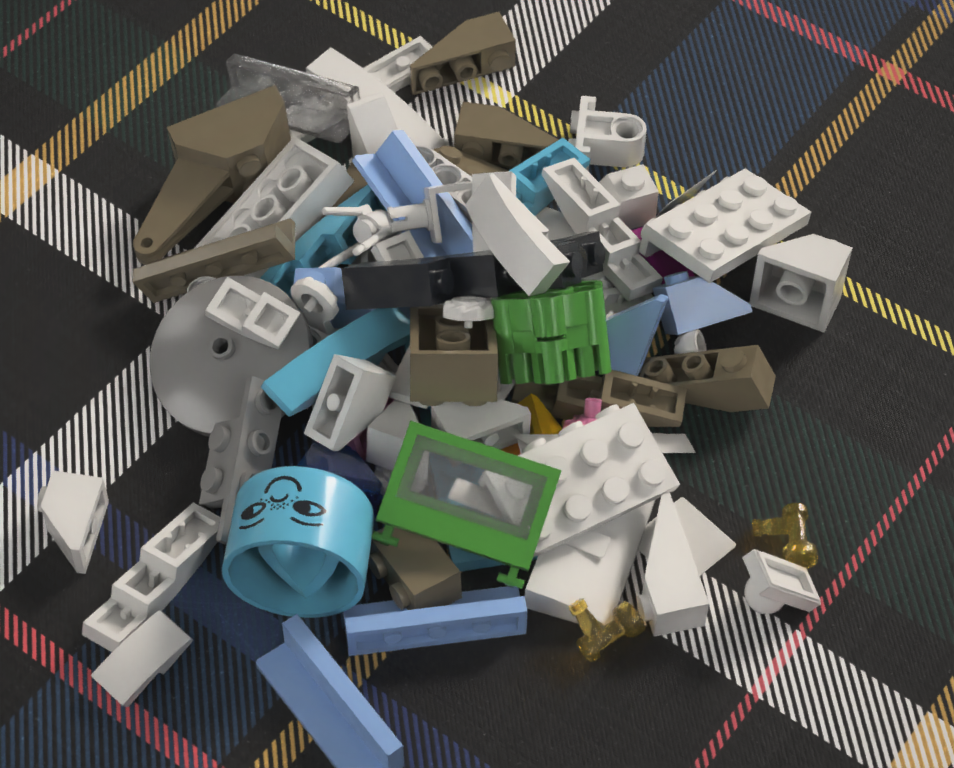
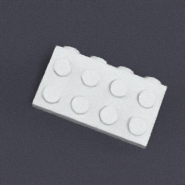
(724, 225)
(604, 473)

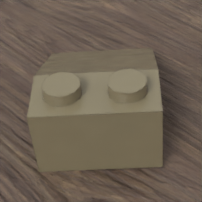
(451, 360)

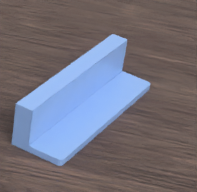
(398, 179)
(473, 617)
(328, 702)

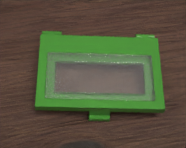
(468, 498)

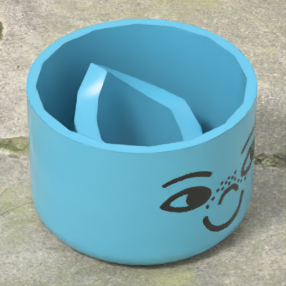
(299, 542)

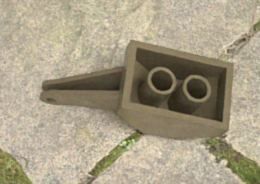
(215, 163)

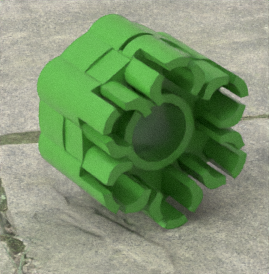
(550, 332)

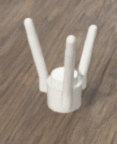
(368, 230)

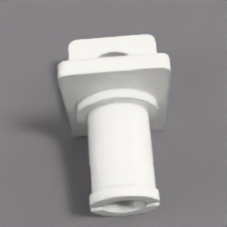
(425, 213)

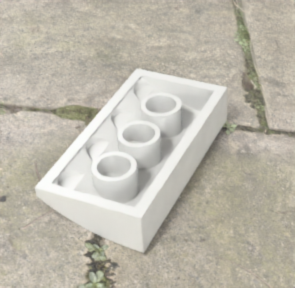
(291, 187)
(571, 574)

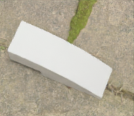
(515, 236)

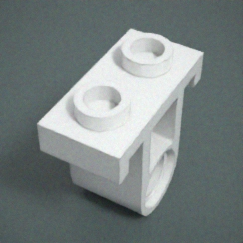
(607, 136)

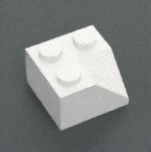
(801, 279)

